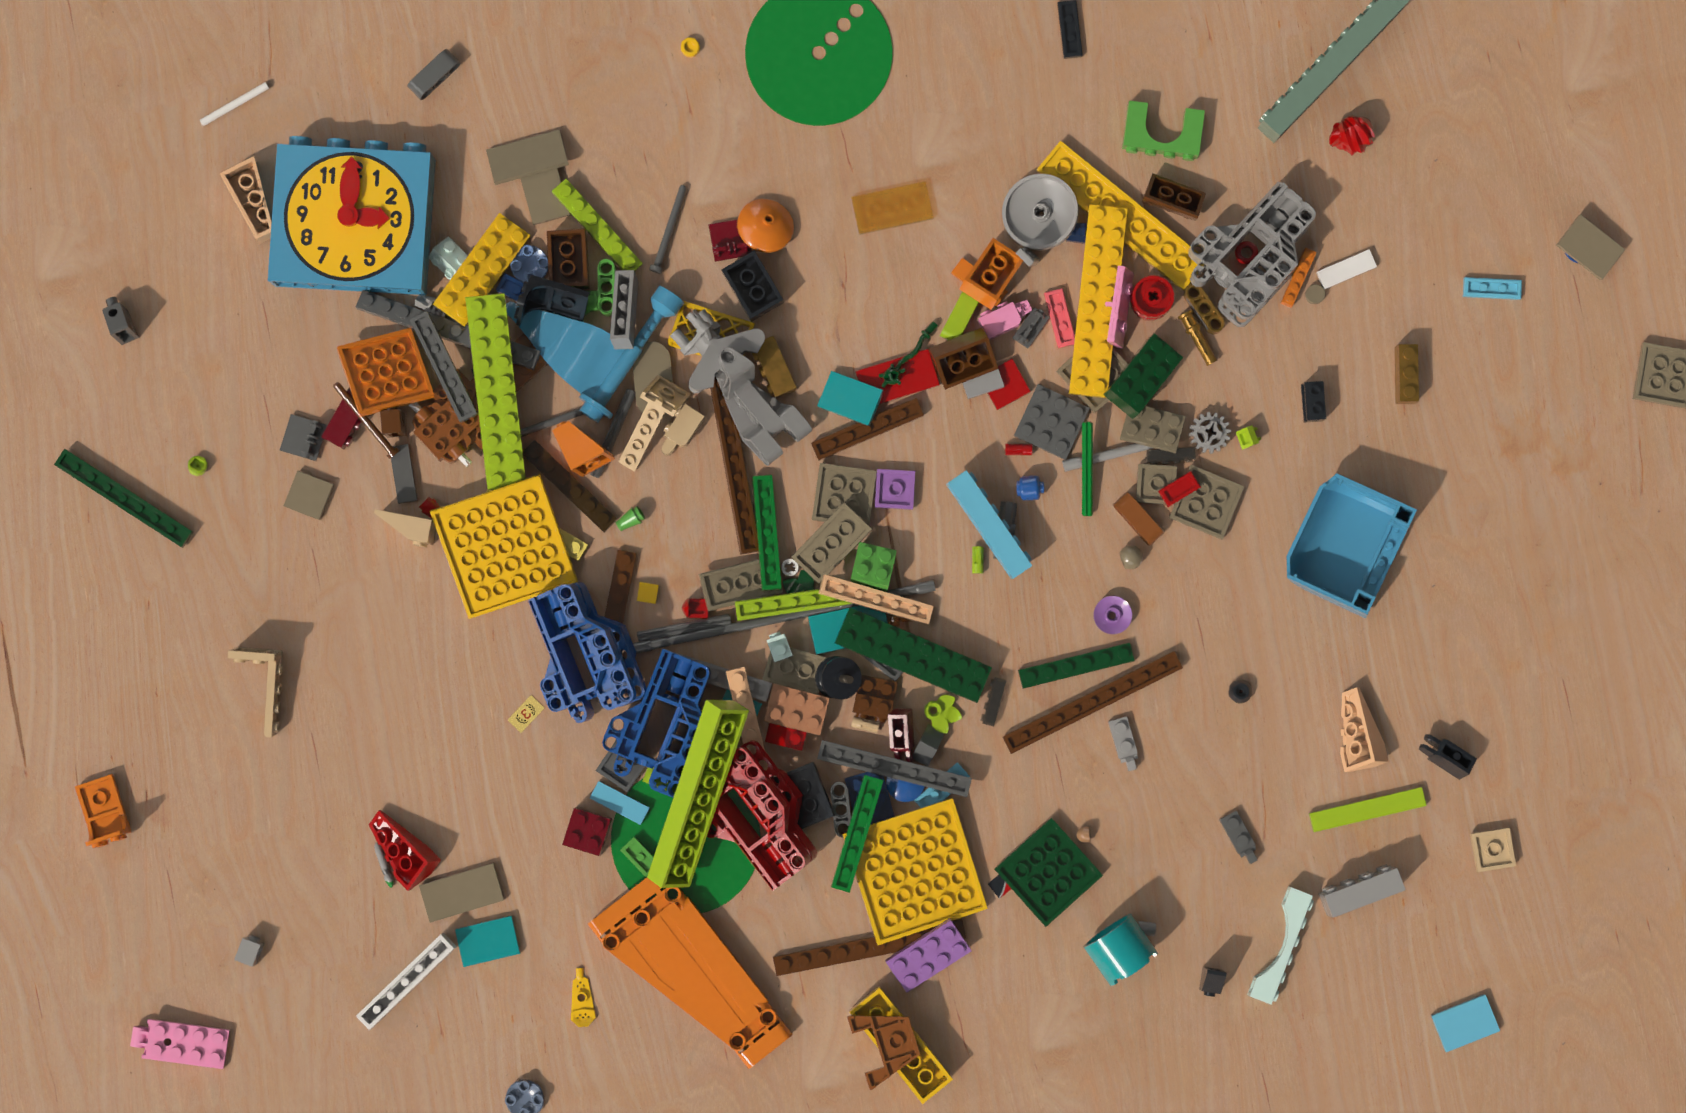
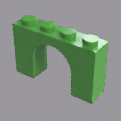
(1137, 138)

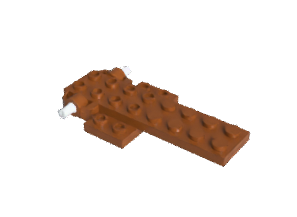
(440, 427)

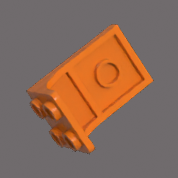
(103, 811)

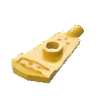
(582, 1007)

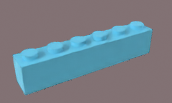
(989, 524)

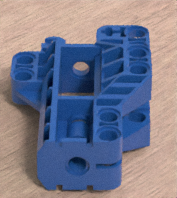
(583, 621)
(637, 718)

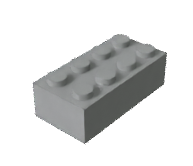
(1361, 891)

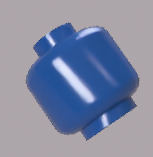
(1030, 487)

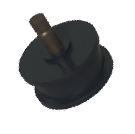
(838, 677)

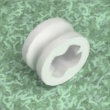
(791, 573)

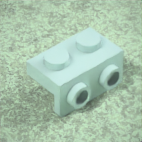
(447, 257)

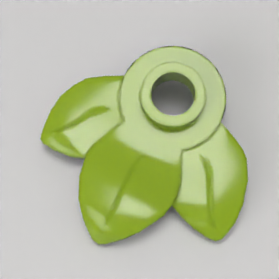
(945, 713)

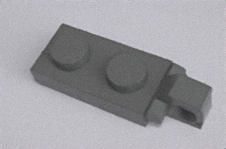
(1239, 836)

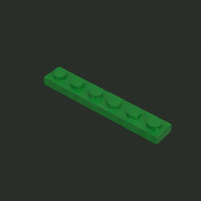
(767, 532)
(856, 833)

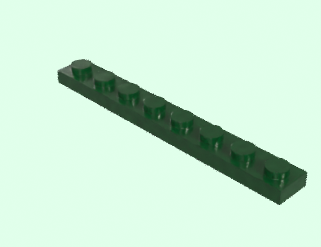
(123, 498)

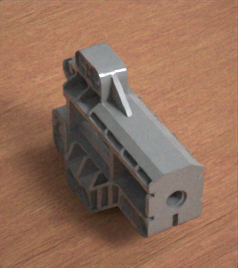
(1280, 242)

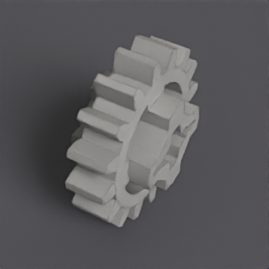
(1218, 435)

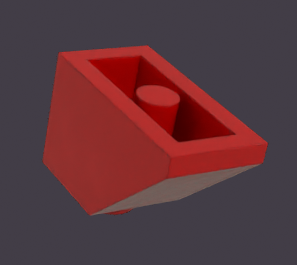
(785, 736)

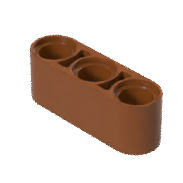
(1138, 519)

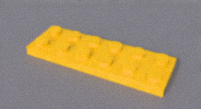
(482, 267)

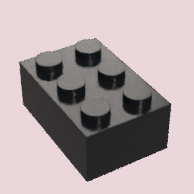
(752, 286)

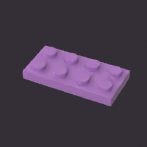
(928, 955)

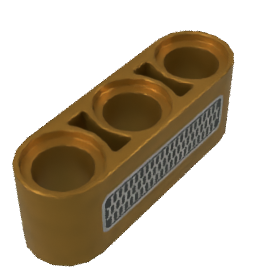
(1213, 313)

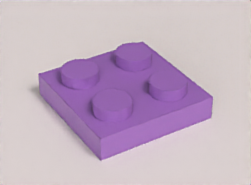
(895, 489)

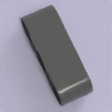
(434, 74)
(836, 800)

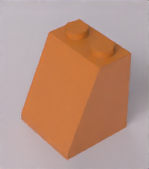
(580, 450)

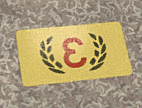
(525, 714)

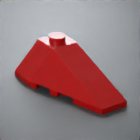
(407, 854)

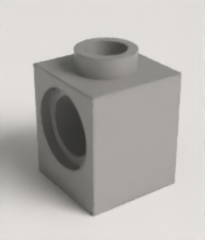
(249, 950)

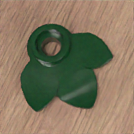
(803, 583)

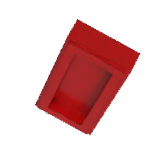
(1179, 489)

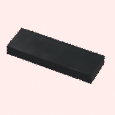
(1069, 29)

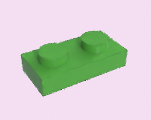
(638, 855)

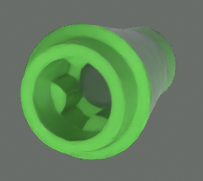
(631, 518)

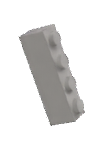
(624, 309)

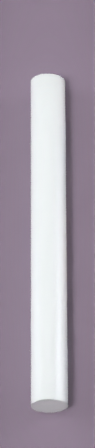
(234, 104)

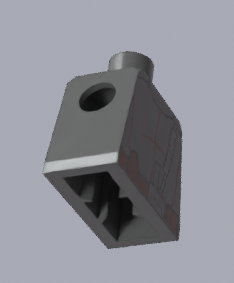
(119, 321)

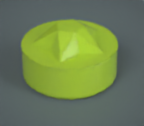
(197, 465)

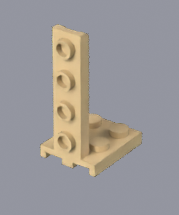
(661, 398)
(273, 657)

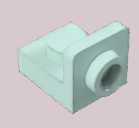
(779, 646)

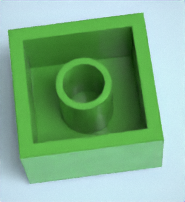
(873, 566)

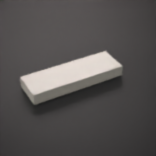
(1346, 269)

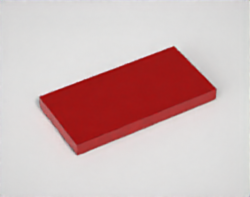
(918, 376)

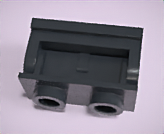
(1313, 401)

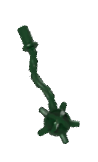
(893, 375)

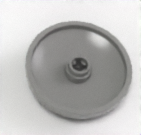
(1036, 195)

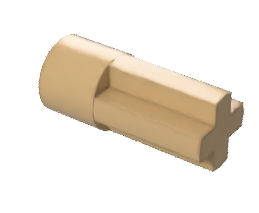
(865, 724)

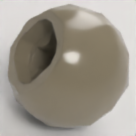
(1131, 557)

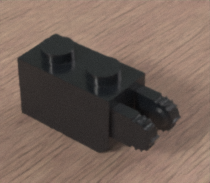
(1448, 756)

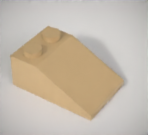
(416, 529)

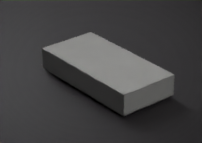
(983, 384)

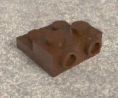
(874, 698)

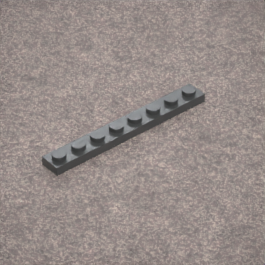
(894, 768)

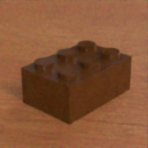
(568, 257)
(963, 358)

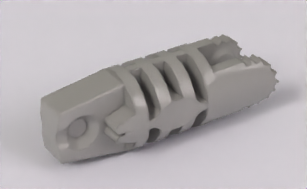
(426, 303)

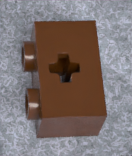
(393, 422)

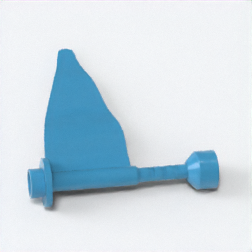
(585, 352)

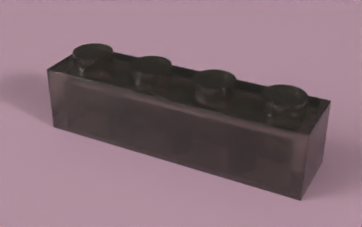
(1165, 457)
(994, 699)

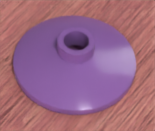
(1119, 607)

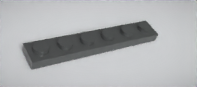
(444, 366)

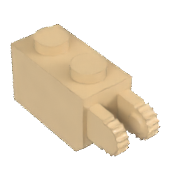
(682, 429)

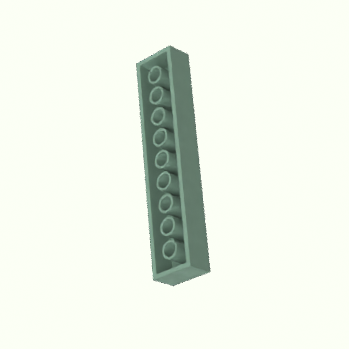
(1329, 67)

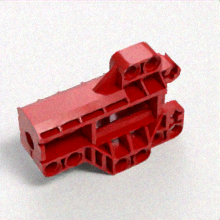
(780, 823)

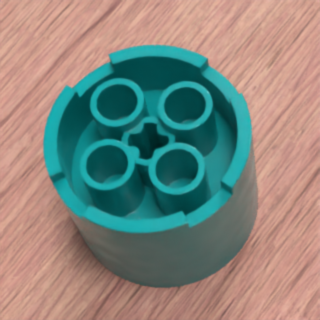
(1120, 949)

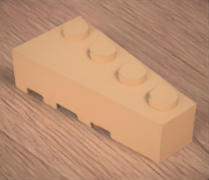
(248, 194)

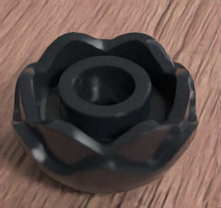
(1234, 689)

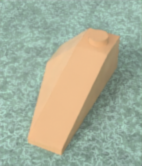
(1361, 738)

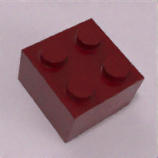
(587, 831)

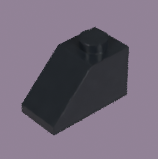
(1212, 981)

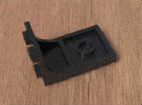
(551, 297)

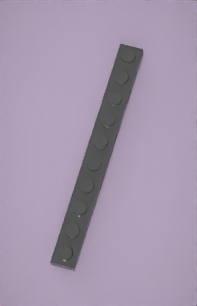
(448, 329)

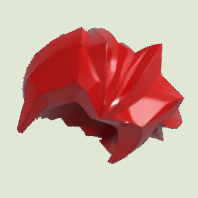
(1352, 134)

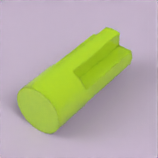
(977, 560)

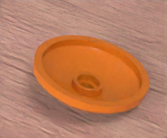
(765, 235)

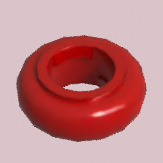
(1246, 244)

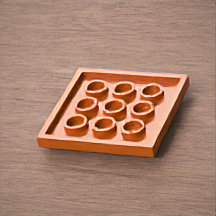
(385, 372)

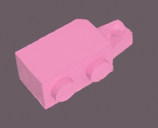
(1004, 318)

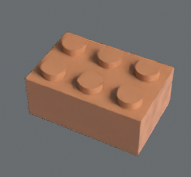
(796, 709)

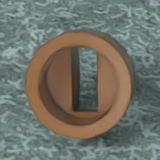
(1083, 834)

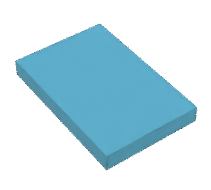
(1465, 1023)

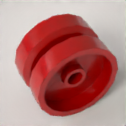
(1160, 290)

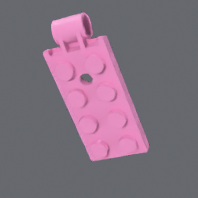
(189, 1044)

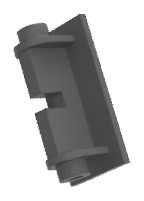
(1031, 327)

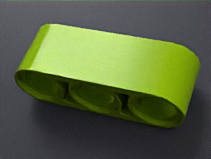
(959, 317)

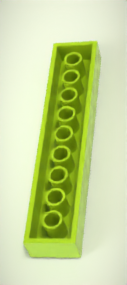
(495, 389)
(697, 793)

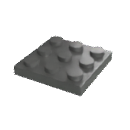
(1051, 422)

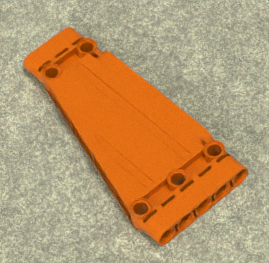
(691, 967)

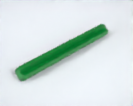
(1087, 468)

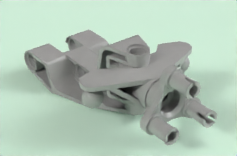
(752, 409)

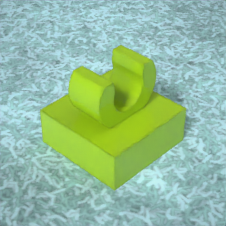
(1247, 437)

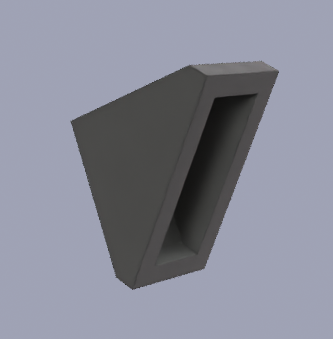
(927, 745)

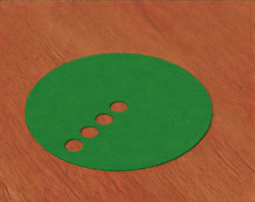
(813, 89)
(721, 866)

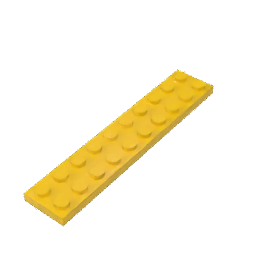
(1142, 231)
(1099, 270)

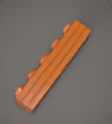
(1298, 277)

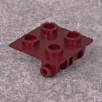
(727, 241)

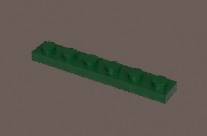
(1076, 665)

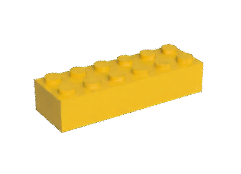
(923, 1074)

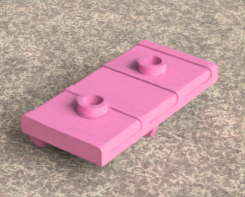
(1120, 307)

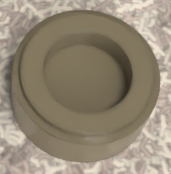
(1315, 294)

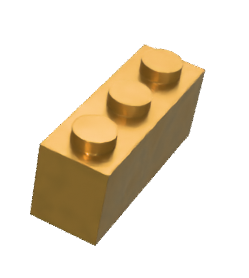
(774, 369)
(1406, 374)

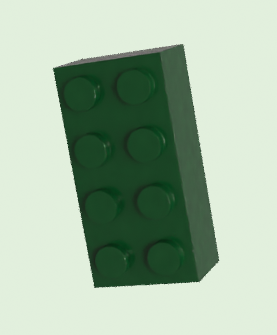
(1143, 376)

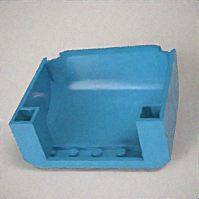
(1347, 543)

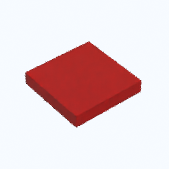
(1014, 386)

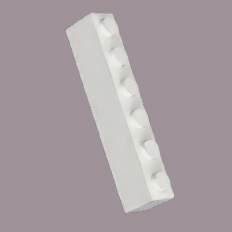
(406, 981)

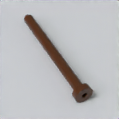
(366, 421)

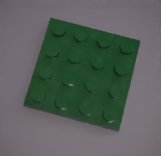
(1048, 872)

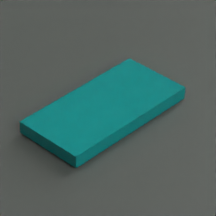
(827, 625)

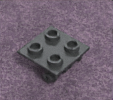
(303, 437)

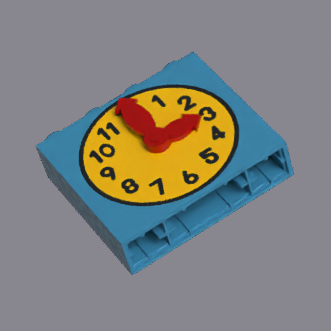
(352, 217)

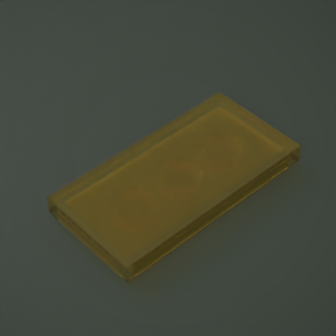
(892, 208)

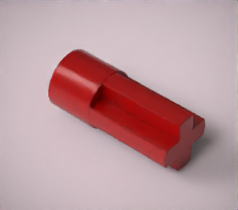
(1018, 449)

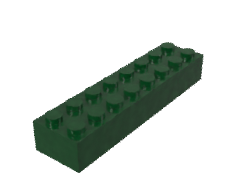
(913, 655)

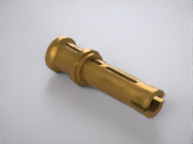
(1209, 358)

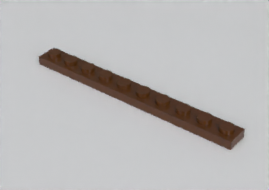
(735, 474)
(1092, 702)
(845, 952)

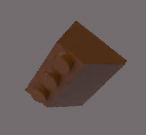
(1174, 197)

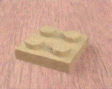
(1493, 849)

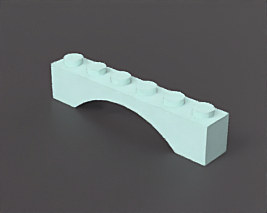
(1266, 983)

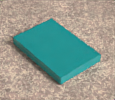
(850, 398)
(487, 941)

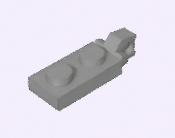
(1124, 742)

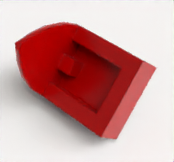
(695, 608)

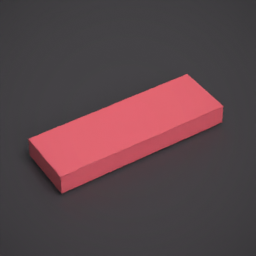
(1060, 318)

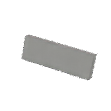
(1028, 256)

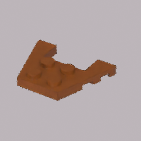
(894, 1041)

